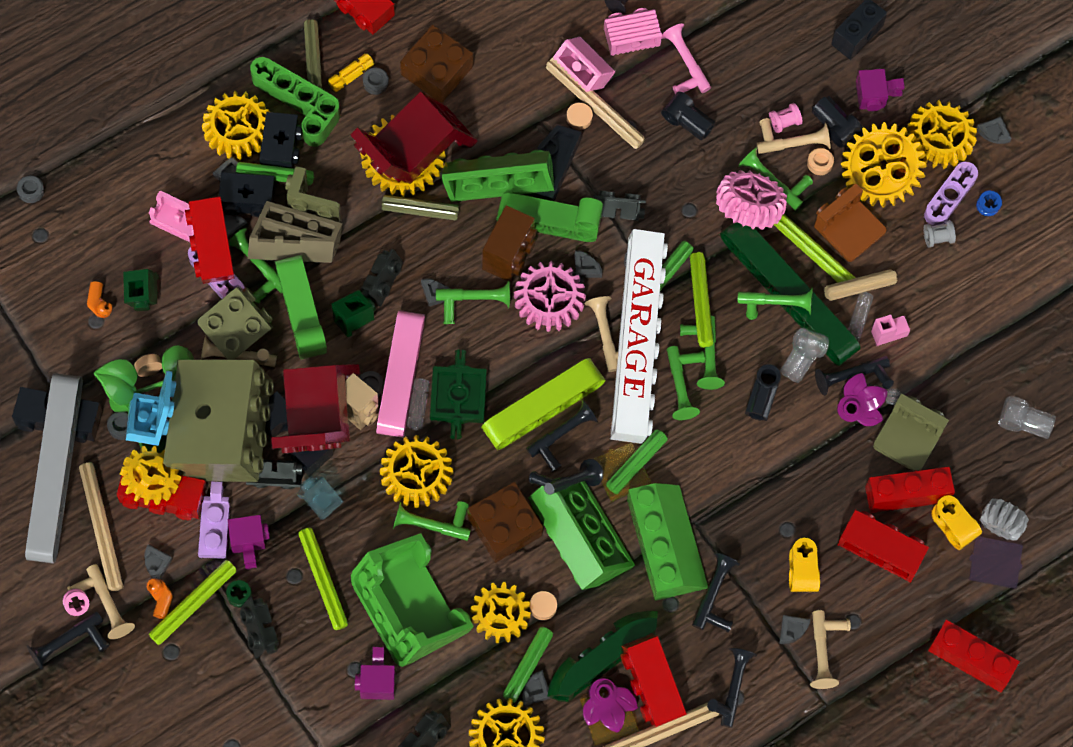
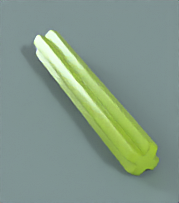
(813, 250)
(701, 300)
(323, 579)
(192, 602)

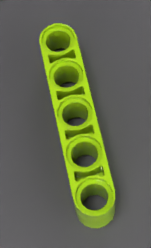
(543, 404)

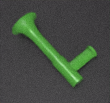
(753, 162)
(240, 242)
(450, 295)
(753, 299)
(710, 380)
(685, 409)
(454, 530)

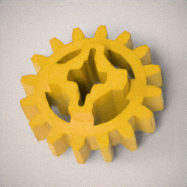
(148, 487)
(491, 619)

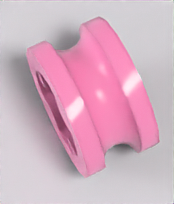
(70, 608)

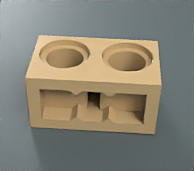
(361, 402)

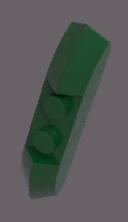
(576, 676)

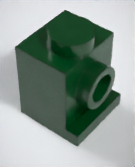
(135, 283)
(353, 312)

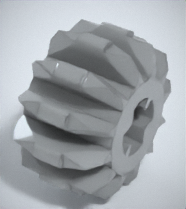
(1004, 519)

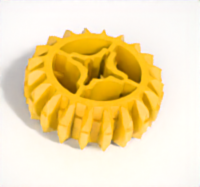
(225, 113)
(945, 125)
(427, 468)
(498, 727)

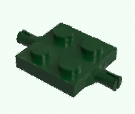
(458, 394)

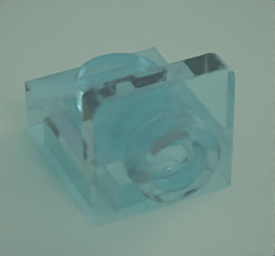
(319, 496)

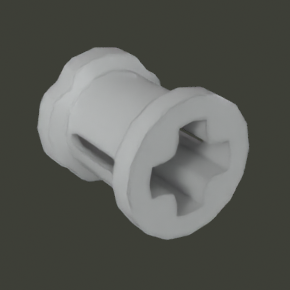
(939, 233)

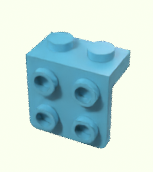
(149, 414)

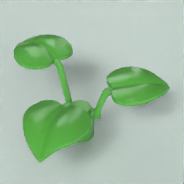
(119, 380)

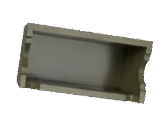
(219, 420)

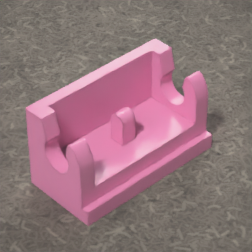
(170, 216)

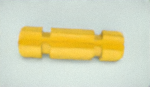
(350, 72)

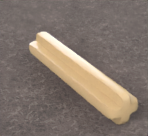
(860, 284)

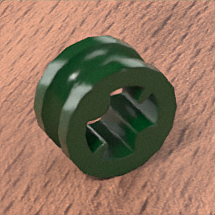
(230, 590)

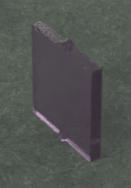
(995, 562)

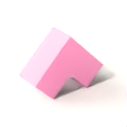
(889, 329)

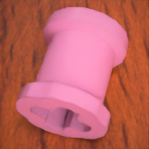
(785, 118)

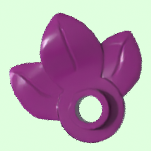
(864, 398)
(609, 709)

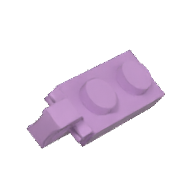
(214, 524)

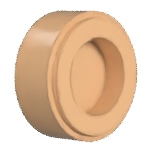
(579, 116)
(820, 161)
(148, 365)
(543, 605)

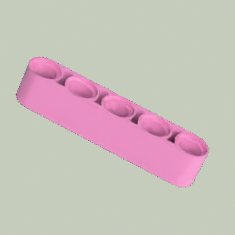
(400, 374)

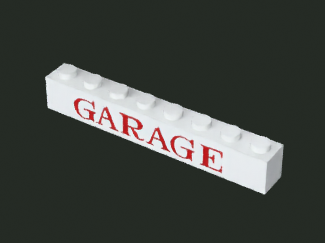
(638, 336)

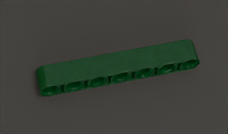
(780, 279)

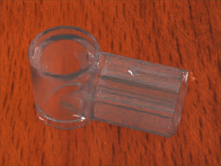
(806, 347)
(1019, 416)

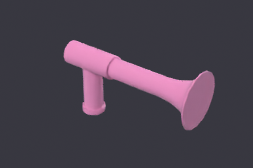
(698, 79)

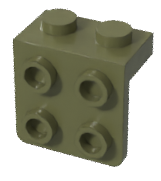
(300, 200)
(236, 322)
(910, 433)

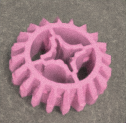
(751, 199)
(550, 274)

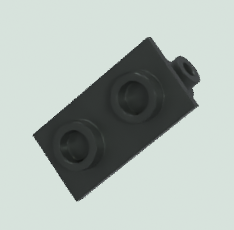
(629, 205)
(387, 267)
(287, 475)
(253, 615)
(432, 730)

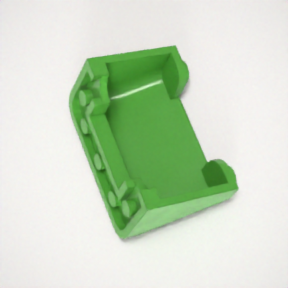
(406, 600)

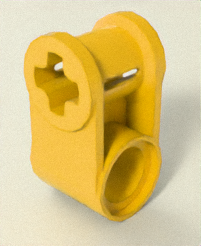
(957, 524)
(803, 571)

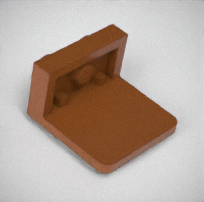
(849, 224)

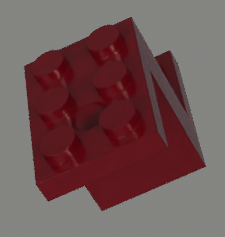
(413, 138)
(316, 408)

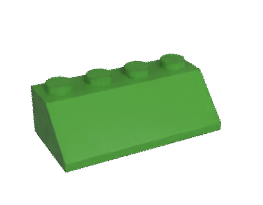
(498, 175)
(582, 534)
(666, 540)

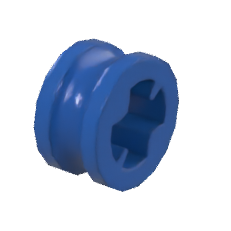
(981, 201)

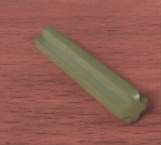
(312, 52)
(420, 207)

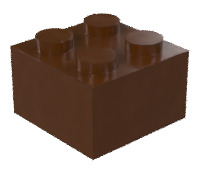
(436, 64)
(508, 244)
(504, 522)

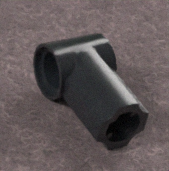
(682, 112)
(839, 125)
(763, 394)

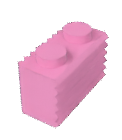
(632, 31)
(583, 64)

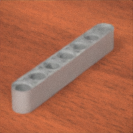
(54, 468)

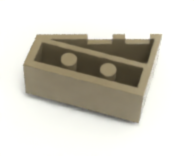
(290, 232)

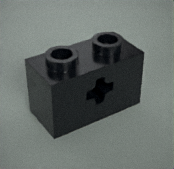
(859, 28)
(280, 128)
(235, 188)

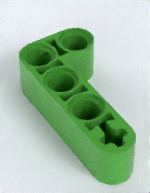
(270, 75)
(558, 218)
(301, 307)

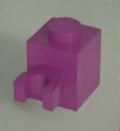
(874, 89)
(246, 536)
(376, 680)

